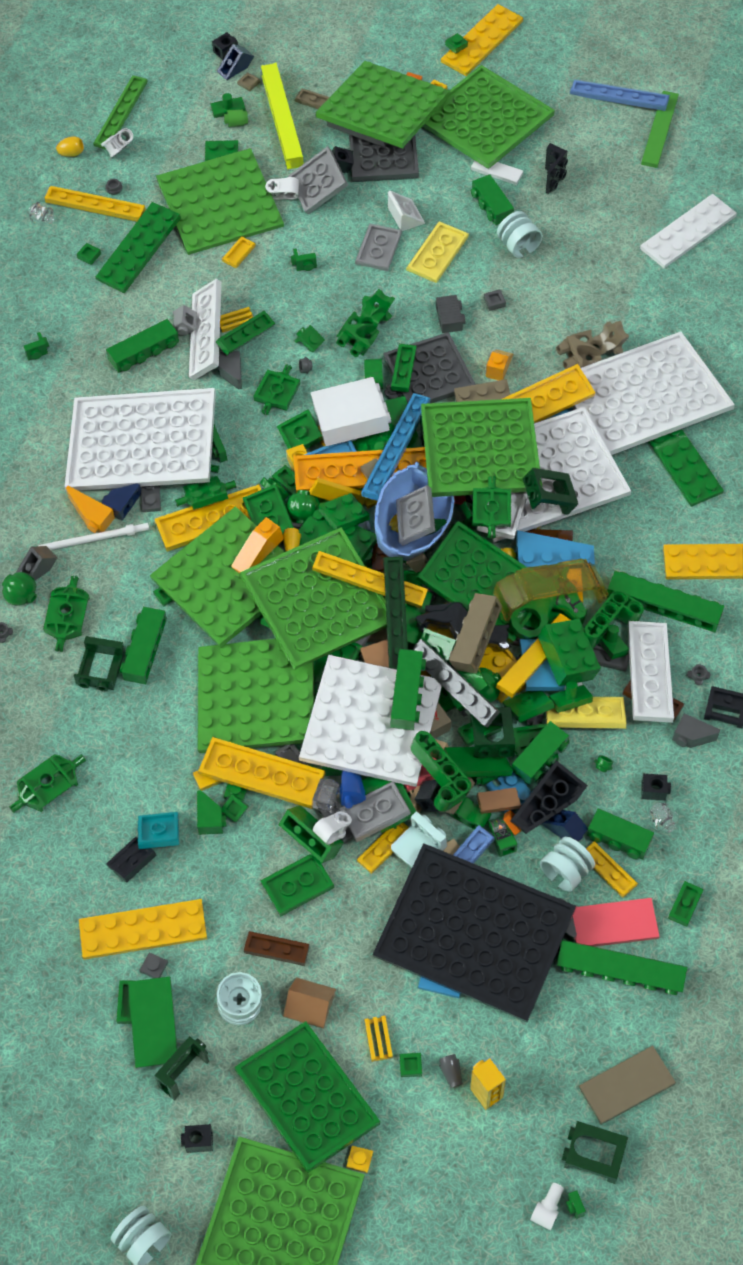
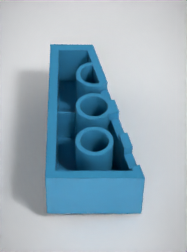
(543, 550)

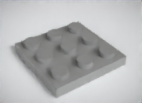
(319, 180)

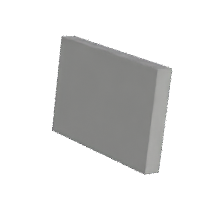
(378, 247)
(415, 515)
(377, 812)

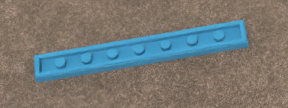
(395, 447)

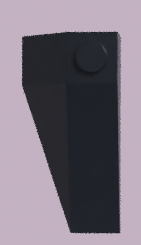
(551, 794)

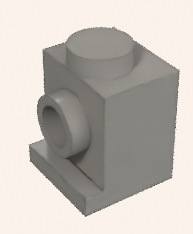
(182, 323)

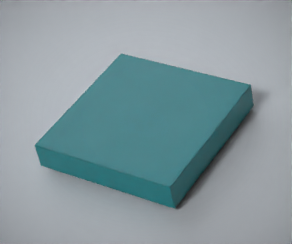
(158, 830)

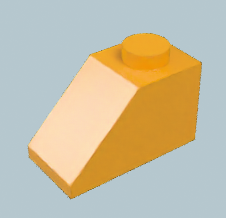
(498, 364)

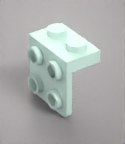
(420, 832)

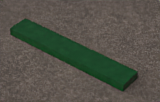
(395, 608)

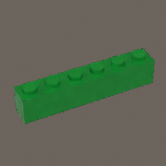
(669, 602)
(623, 966)

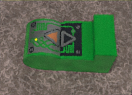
(503, 836)

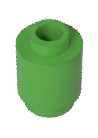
(236, 118)

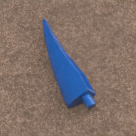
(351, 789)

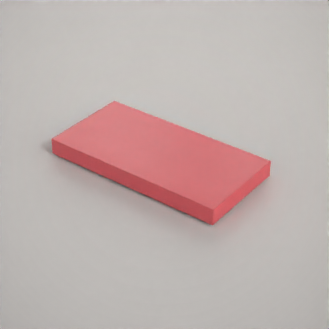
(616, 922)

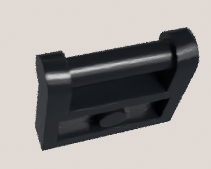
(727, 701)

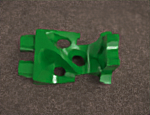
(366, 324)

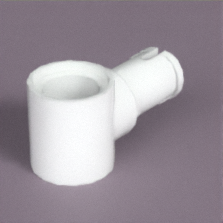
(546, 1211)

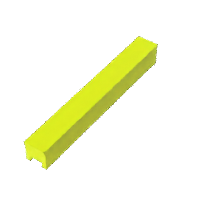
(282, 116)

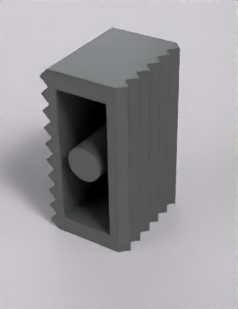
(449, 313)

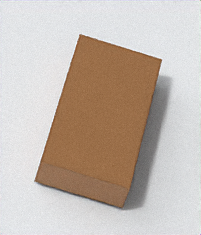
(498, 800)

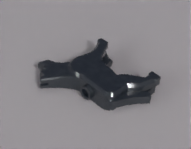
(451, 617)

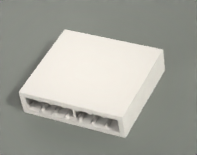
(351, 411)

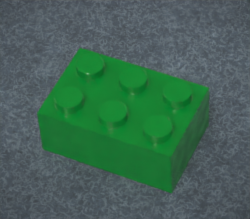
(569, 652)

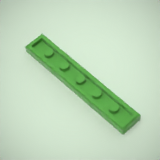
(121, 109)
(659, 132)

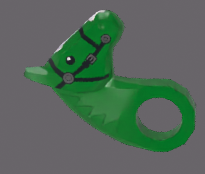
(541, 609)

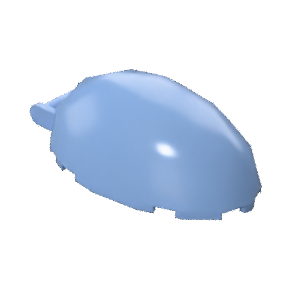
(399, 485)

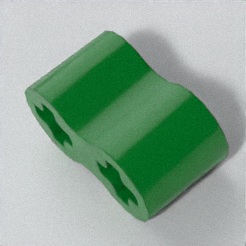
(373, 369)
(470, 814)

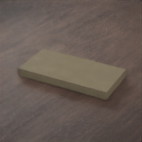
(627, 1085)

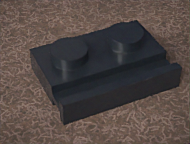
(130, 860)

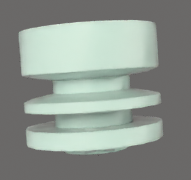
(518, 233)
(569, 861)
(239, 986)
(139, 1235)

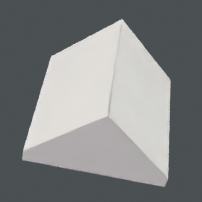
(404, 211)

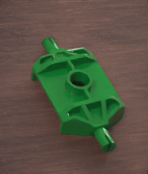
(66, 625)
(36, 794)

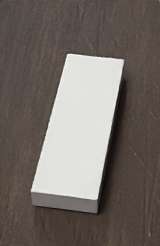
(500, 171)

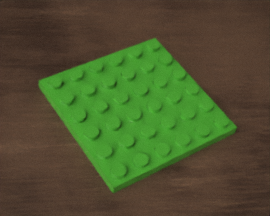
(383, 104)
(487, 117)
(220, 201)
(476, 441)
(207, 585)
(309, 609)
(252, 695)
(278, 1211)

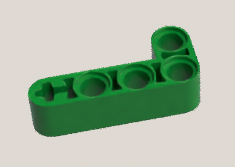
(617, 606)
(426, 747)

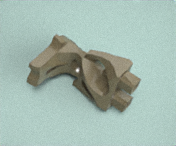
(578, 350)

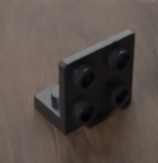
(555, 165)

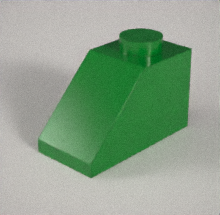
(209, 815)

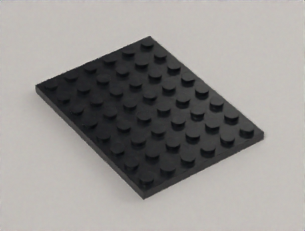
(475, 932)

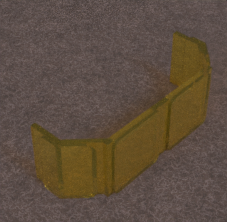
(546, 582)

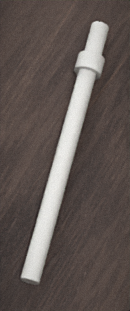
(128, 530)

